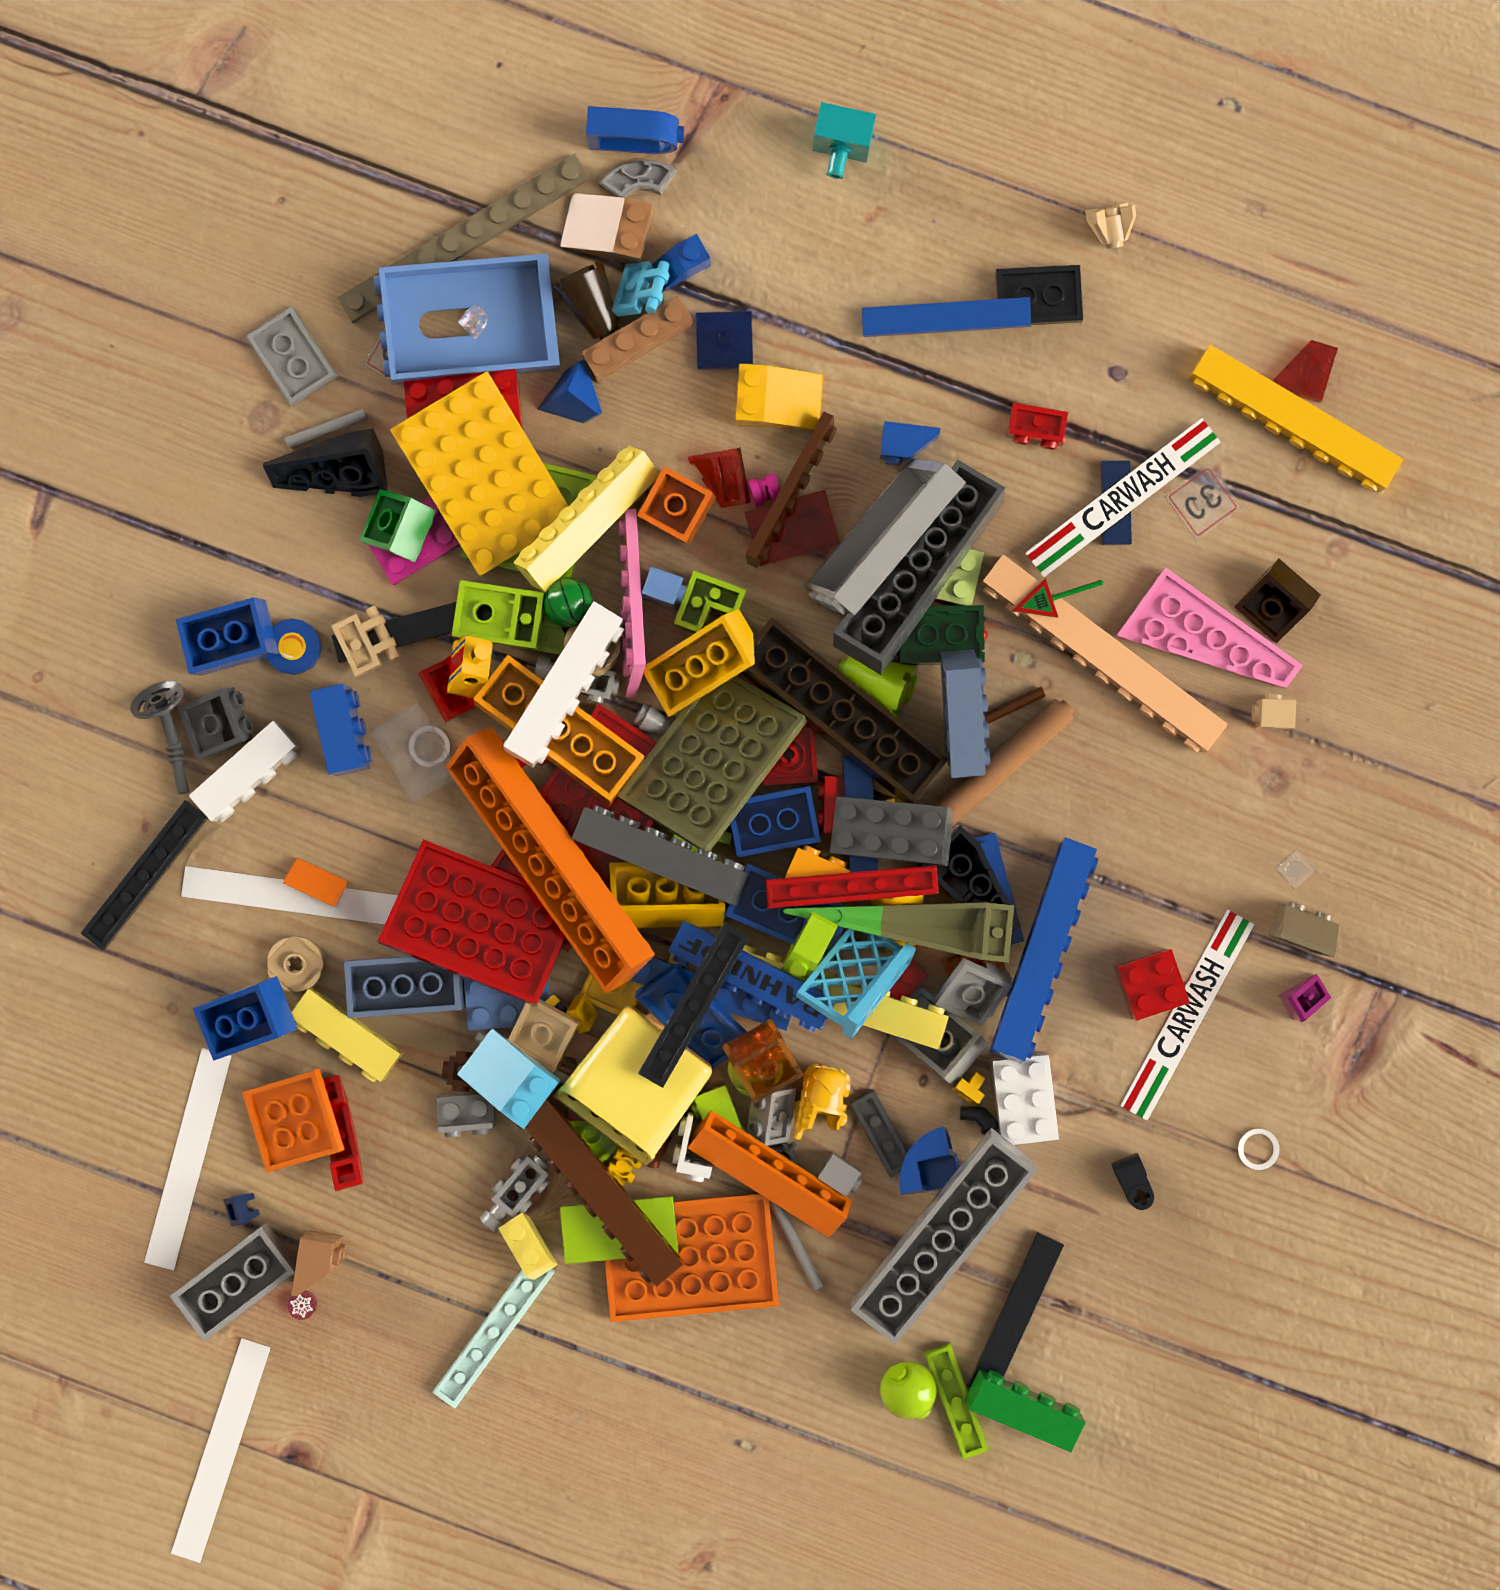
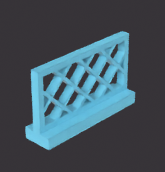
(872, 994)

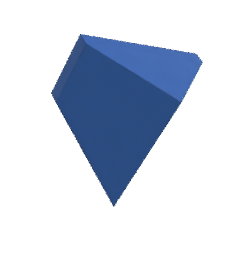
(573, 395)

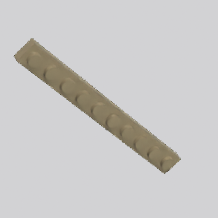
(477, 229)

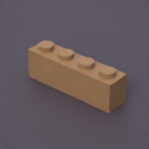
(637, 338)

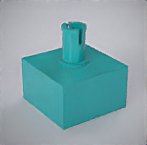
(843, 135)

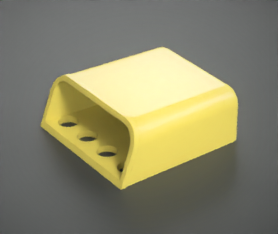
(623, 1099)

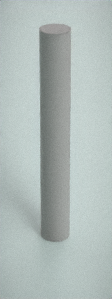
(325, 428)

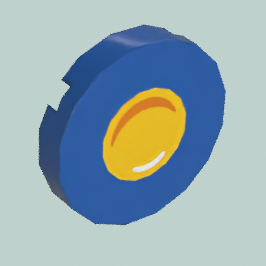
(297, 647)

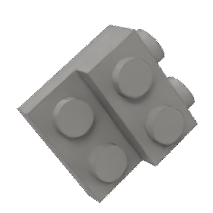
(974, 991)

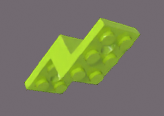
(515, 621)

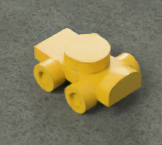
(623, 1166)

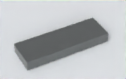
(880, 1131)

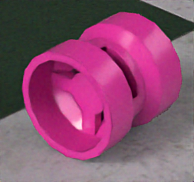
(759, 492)

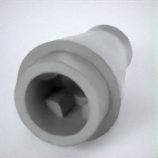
(651, 720)

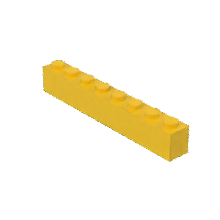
(1295, 419)

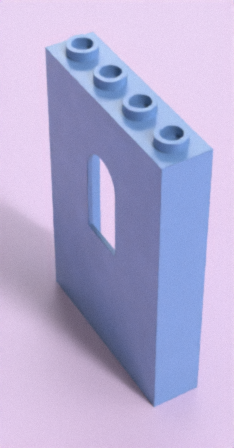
(510, 289)

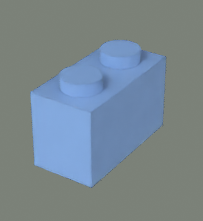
(664, 588)

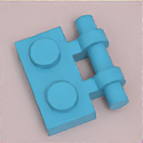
(634, 289)

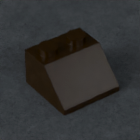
(1277, 601)

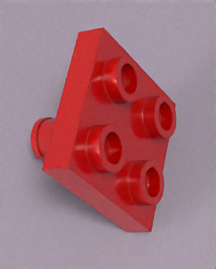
(797, 763)

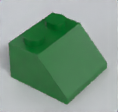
(397, 525)

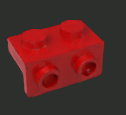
(1037, 425)
(436, 682)
(828, 790)

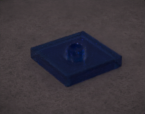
(724, 340)

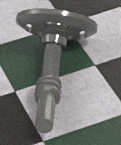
(162, 708)

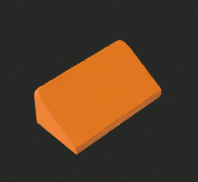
(316, 882)

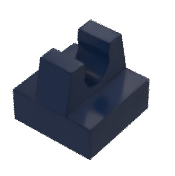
(237, 1210)

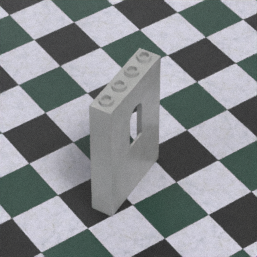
(883, 535)

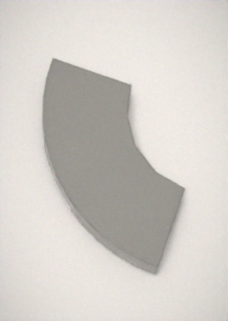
(638, 176)

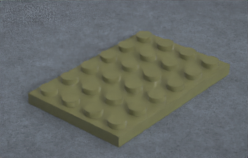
(712, 761)

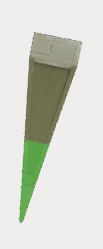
(958, 928)

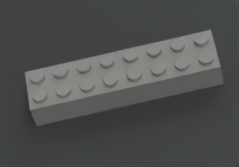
(943, 1236)

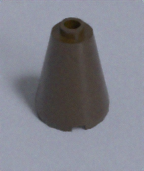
(589, 299)

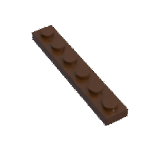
(786, 499)

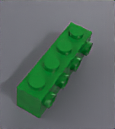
(1025, 1410)

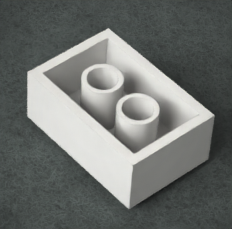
(1024, 1099)

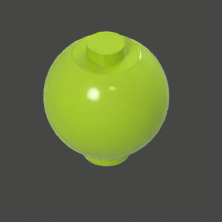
(908, 1390)

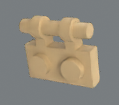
(357, 645)

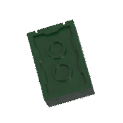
(943, 631)

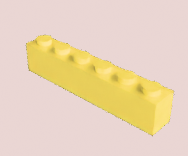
(586, 518)

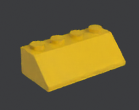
(701, 662)
(659, 901)

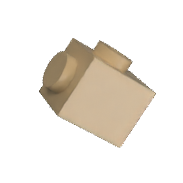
(1274, 713)

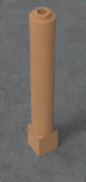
(1008, 758)

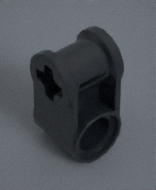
(1131, 1177)

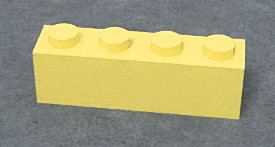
(346, 1035)

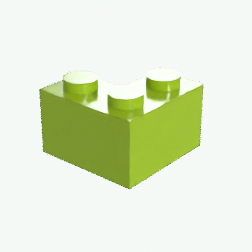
(704, 595)

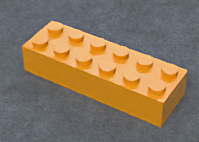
(584, 747)

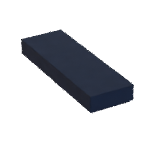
(1120, 532)

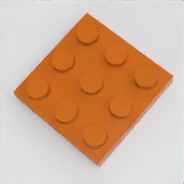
(293, 1120)

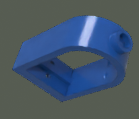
(632, 130)

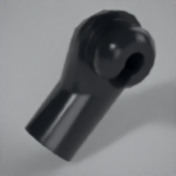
(981, 1116)

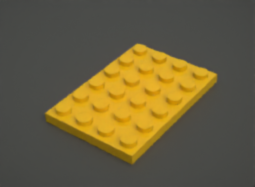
(481, 472)

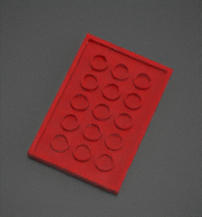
(474, 923)

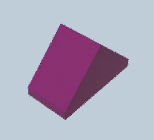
(1305, 998)

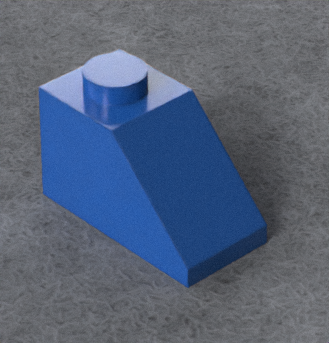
(684, 260)
(904, 441)

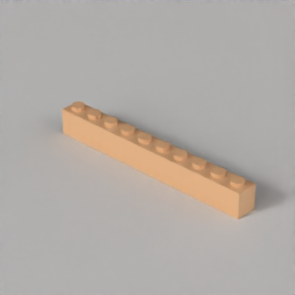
(1109, 659)

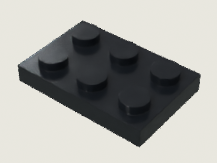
(1052, 291)

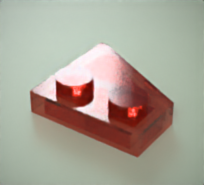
(1308, 371)
(724, 475)

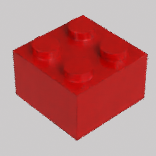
(1151, 984)

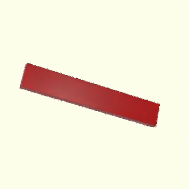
(851, 886)

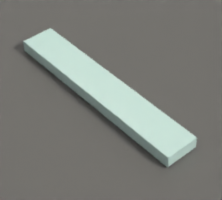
(489, 1337)

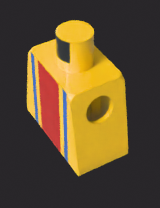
(469, 660)

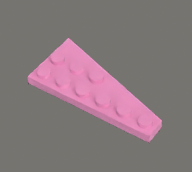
(631, 612)
(1192, 626)

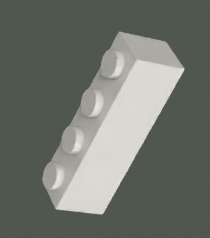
(245, 771)

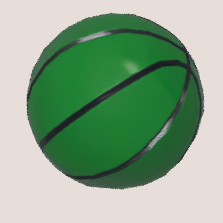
(567, 602)

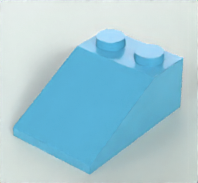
(508, 1078)

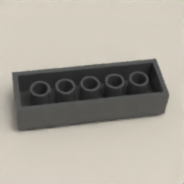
(666, 858)

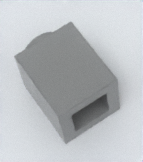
(840, 1174)

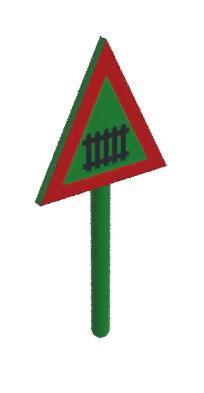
(1041, 602)

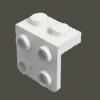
(694, 1167)

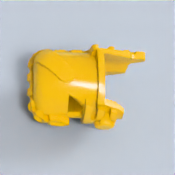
(822, 1095)

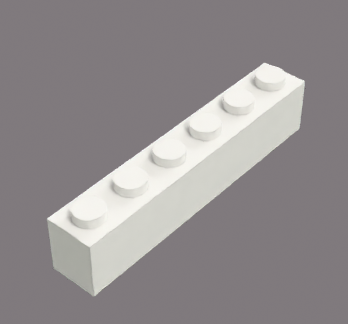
(563, 685)

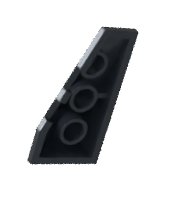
(342, 463)
(970, 874)

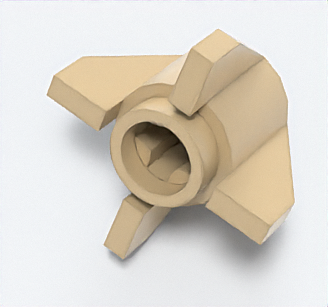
(1112, 223)

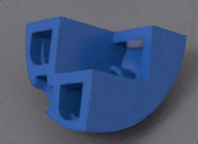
(928, 1163)

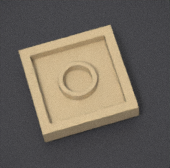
(544, 1033)

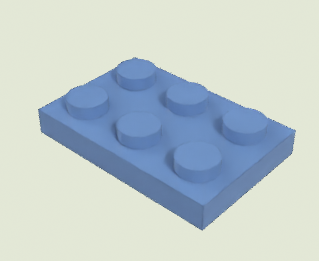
(491, 1008)

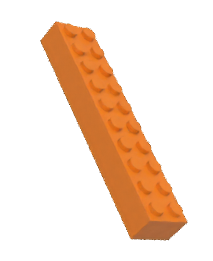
(549, 860)

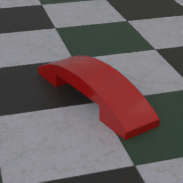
(346, 1164)

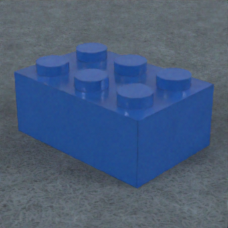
(227, 636)
(341, 729)
(775, 822)
(245, 1018)

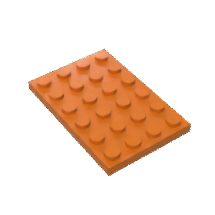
(724, 1265)

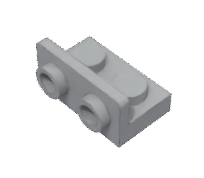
(464, 1113)
(772, 1117)

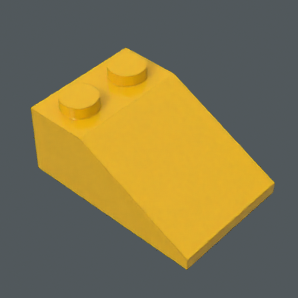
(778, 397)

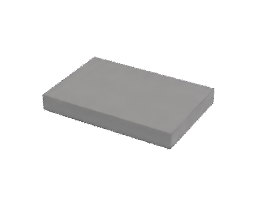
(291, 356)

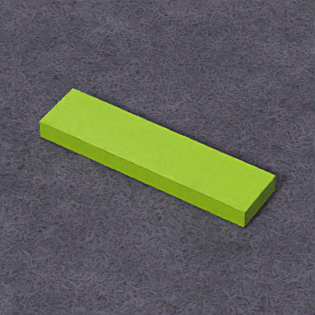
(953, 1394)

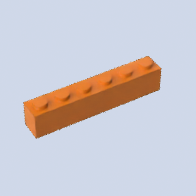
(769, 1174)

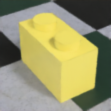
(528, 1246)

